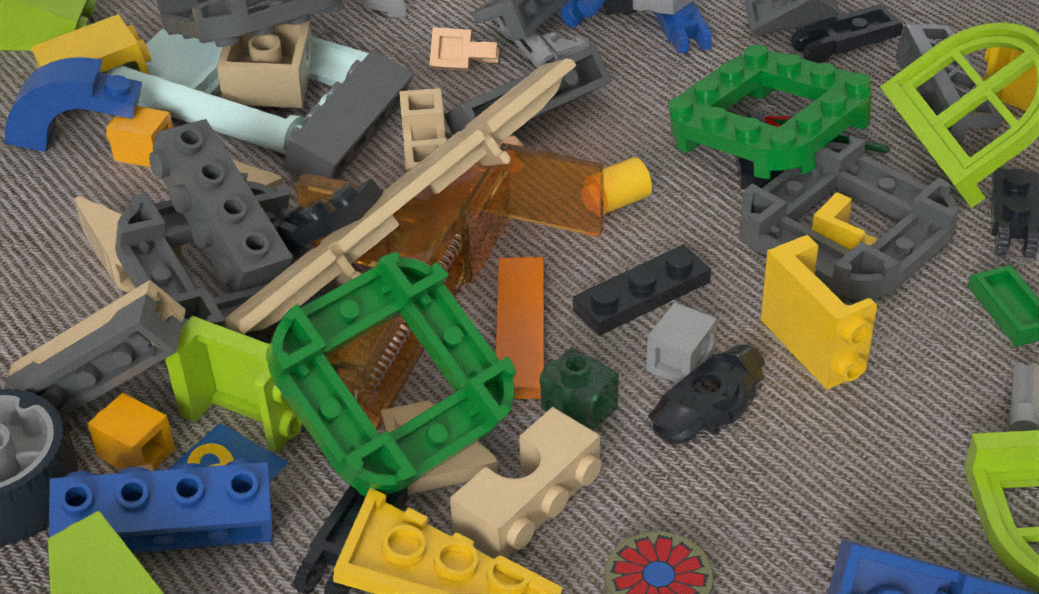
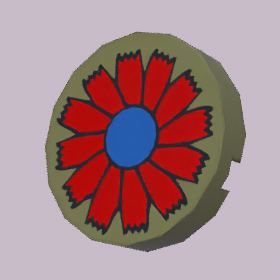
(658, 566)

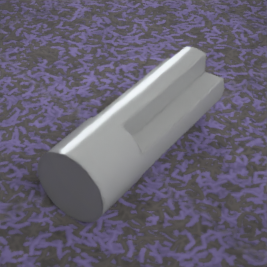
(1025, 398)

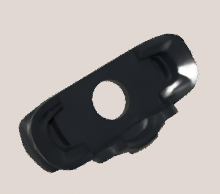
(686, 412)

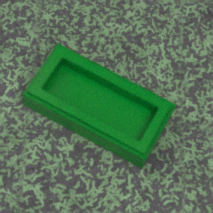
(1008, 302)

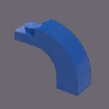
(65, 87)

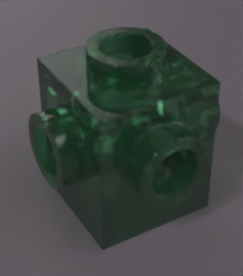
(580, 388)

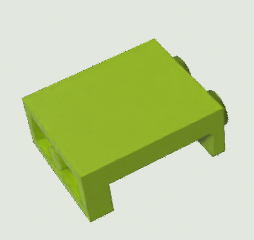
(232, 373)

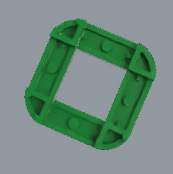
(838, 96)
(333, 415)

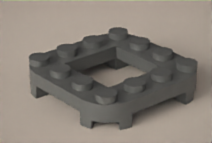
(228, 19)
(145, 251)
(866, 271)

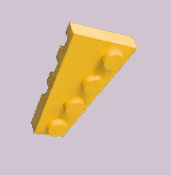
(405, 555)

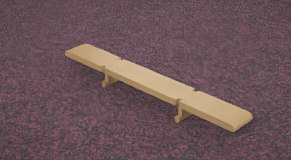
(438, 170)

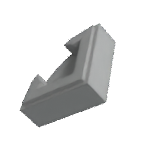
(394, 8)
(564, 47)

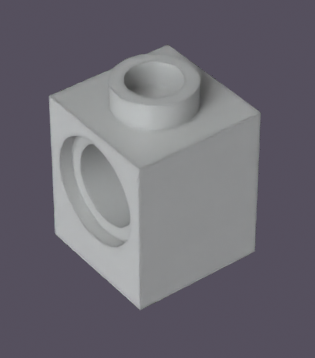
(680, 342)

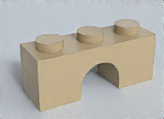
(422, 127)
(506, 511)

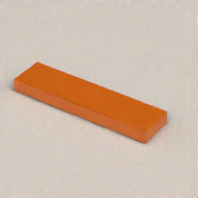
(521, 321)

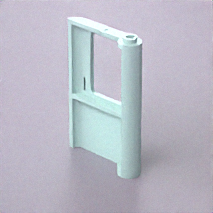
(187, 82)

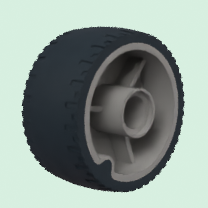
(32, 451)

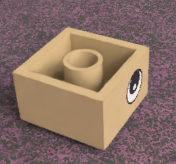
(268, 67)

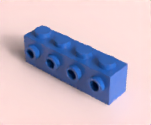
(172, 506)

